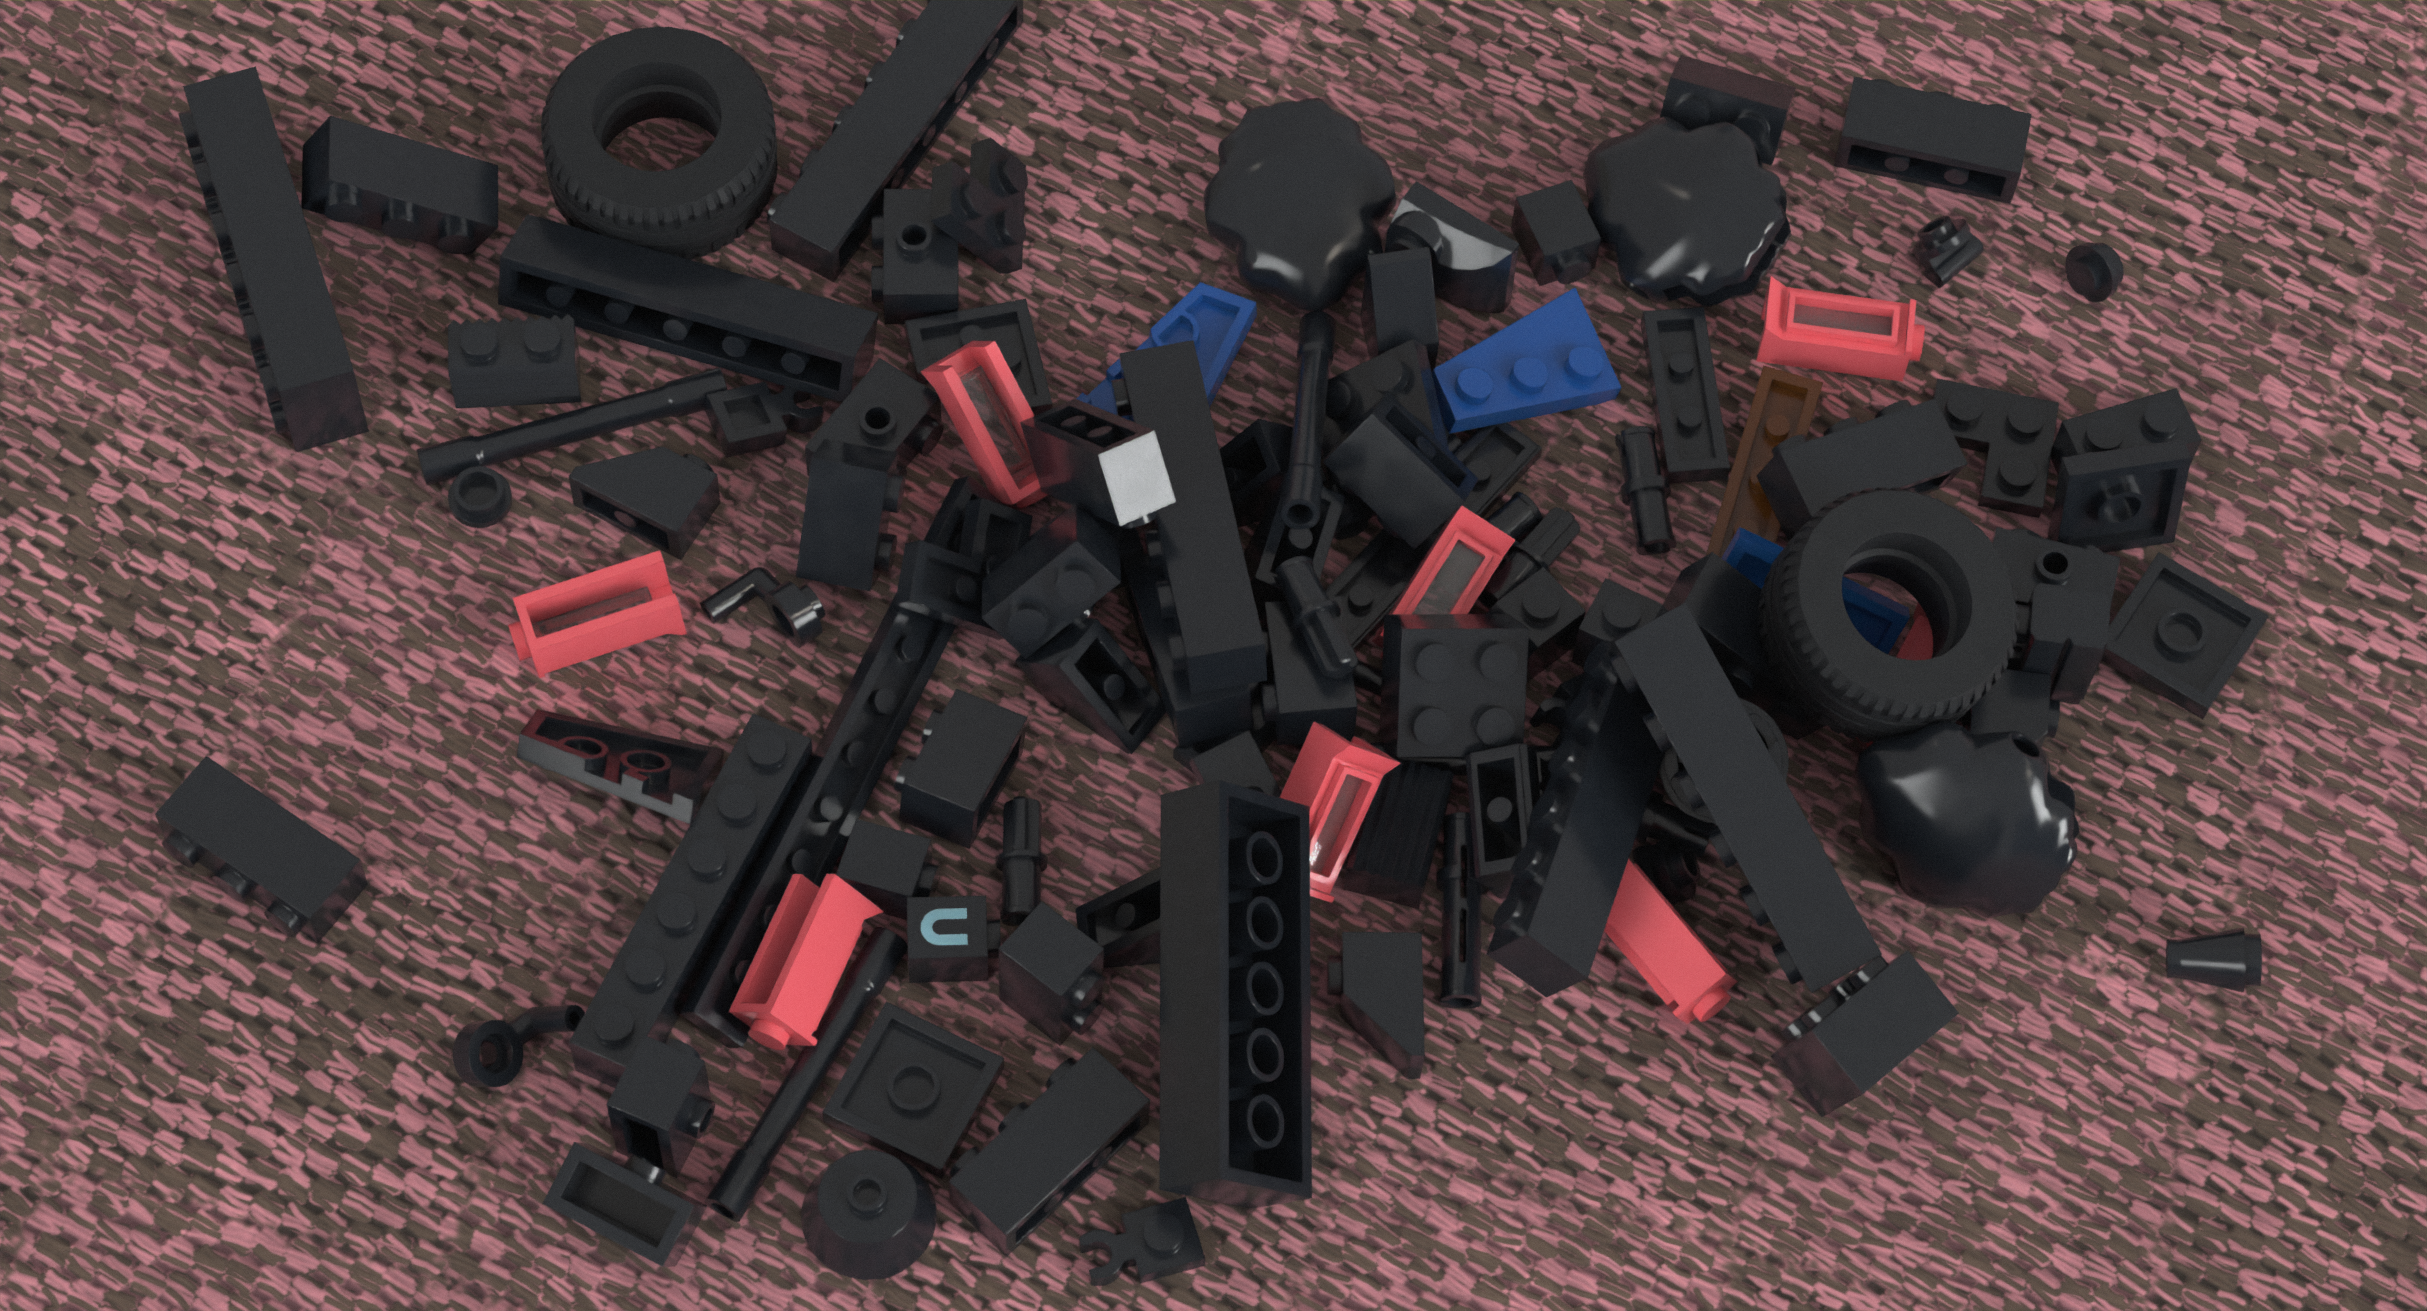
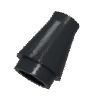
(2217, 959)

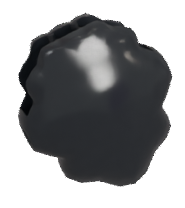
(1299, 201)
(1687, 210)
(1968, 817)

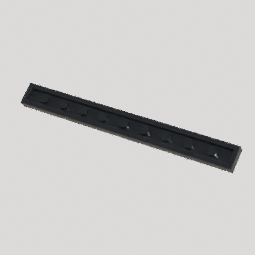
(834, 782)

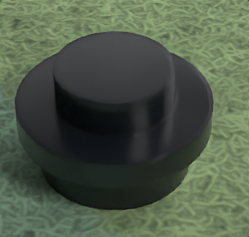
(2094, 270)
(479, 497)

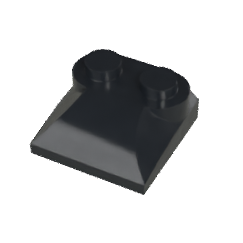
(1468, 257)

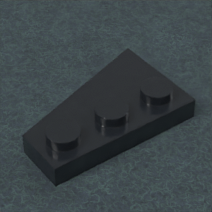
(626, 762)

